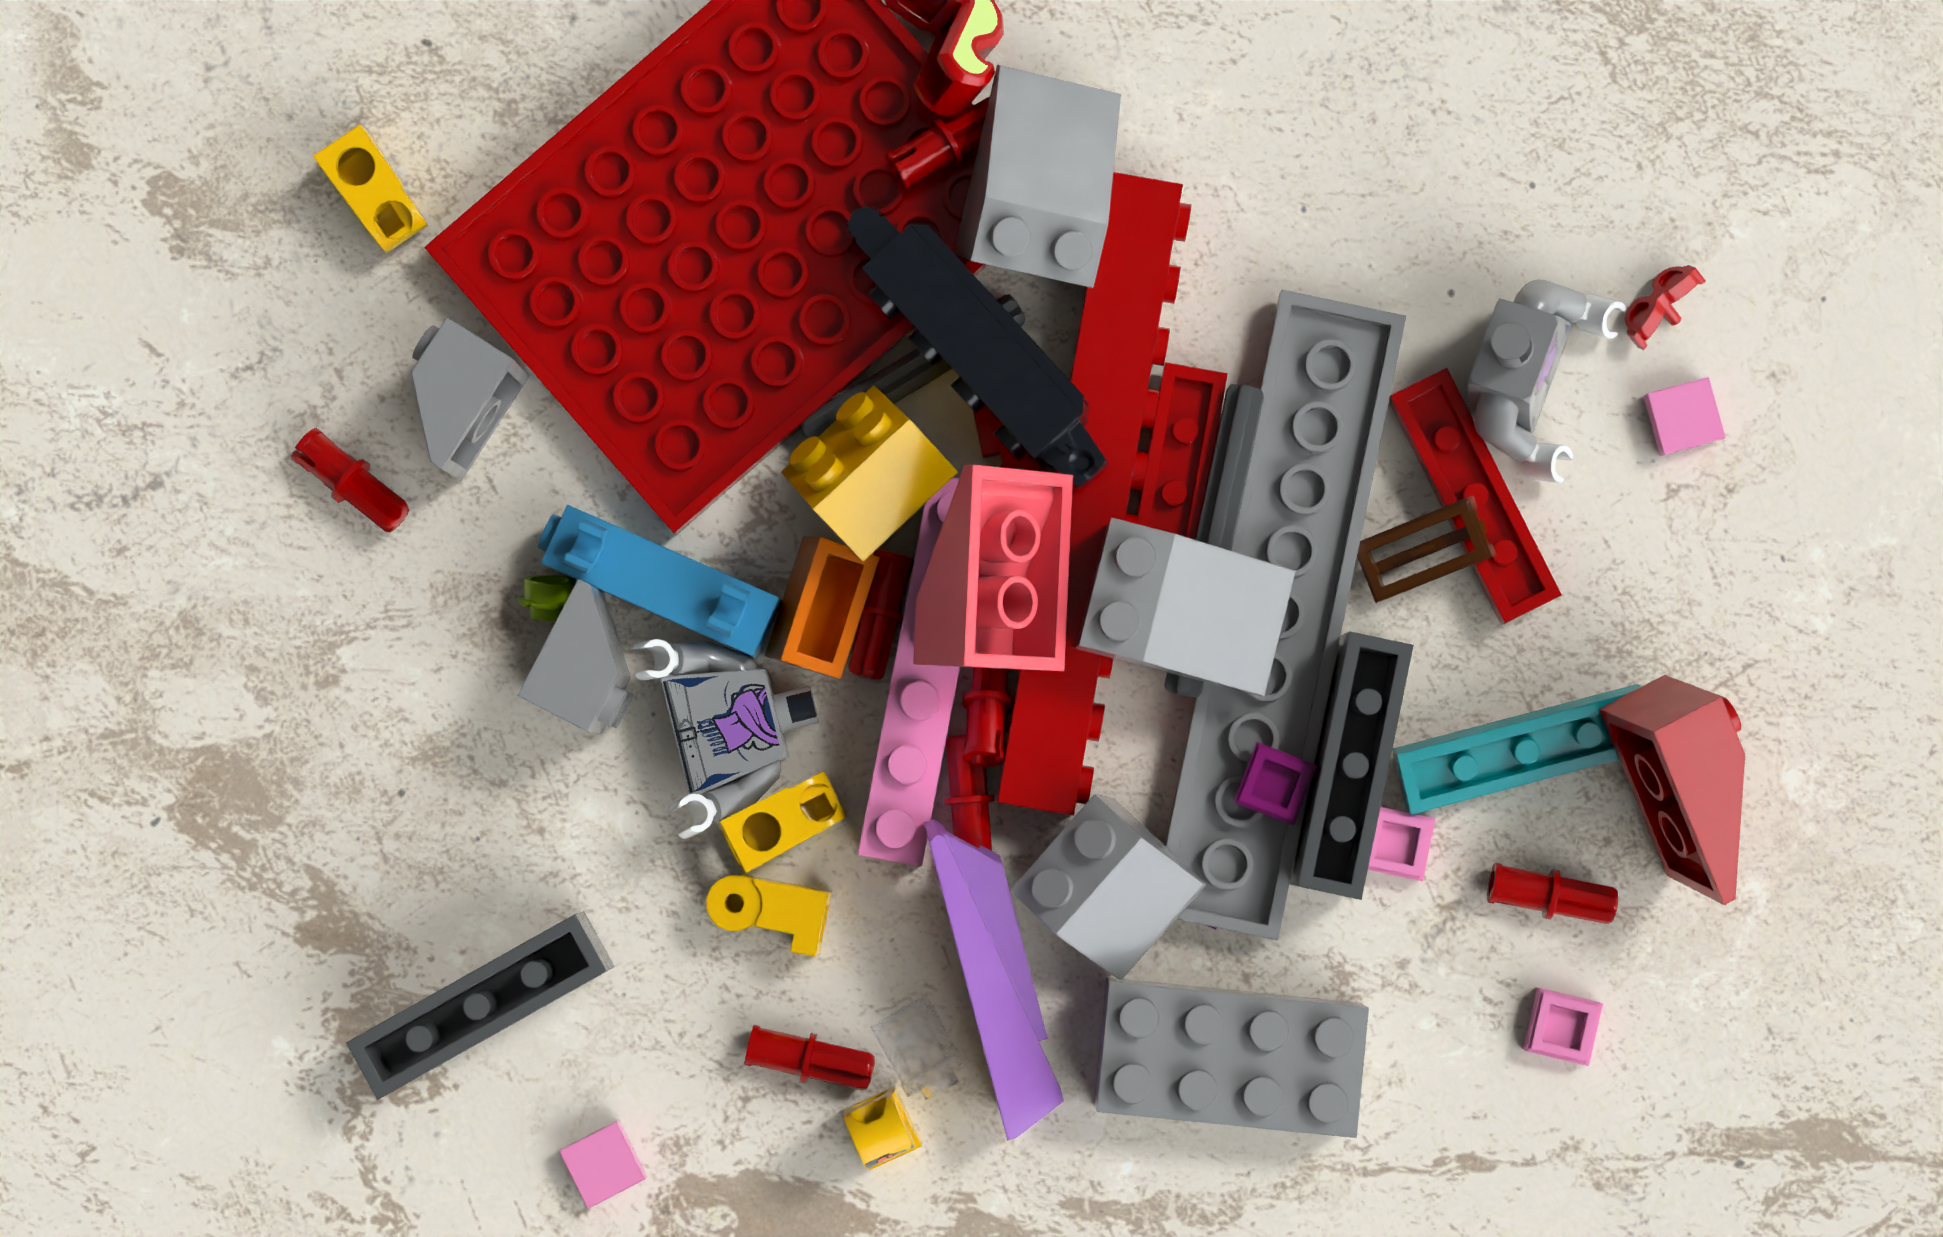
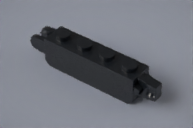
(980, 342)

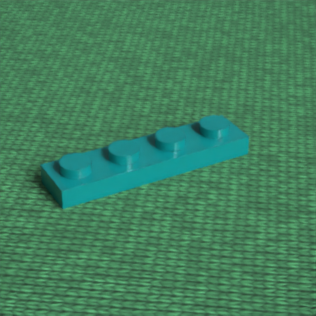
(1506, 753)

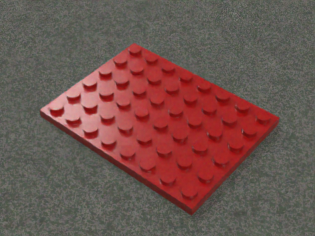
(690, 243)

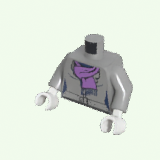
(1519, 366)
(724, 725)

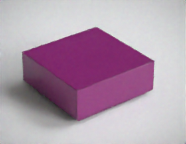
(1274, 783)

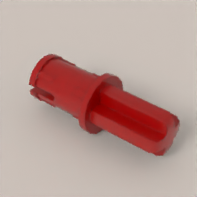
(938, 146)
(350, 480)
(880, 617)
(986, 717)
(968, 796)
(1552, 894)
(809, 1058)

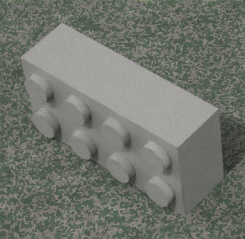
(1231, 1057)

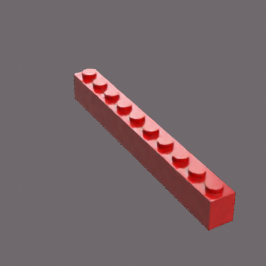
(1112, 370)

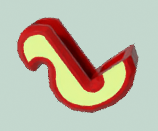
(956, 61)

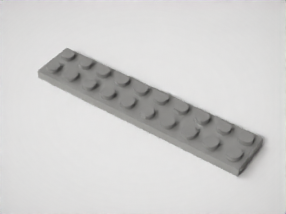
(1304, 511)

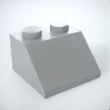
(461, 393)
(582, 665)
(1108, 886)

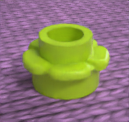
(546, 595)

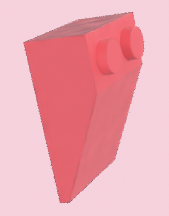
(998, 574)

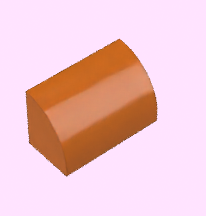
(821, 607)

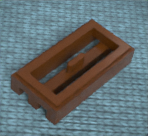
(1473, 530)

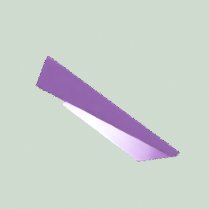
(996, 978)

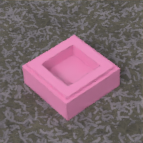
(1684, 416)
(1401, 844)
(1562, 1026)
(603, 1164)

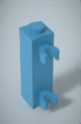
(659, 580)

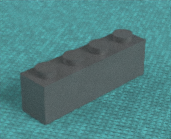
(1351, 765)
(480, 1004)

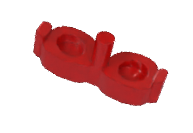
(1648, 311)

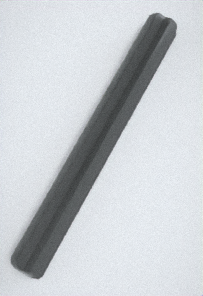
(1225, 488)

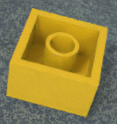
(868, 471)

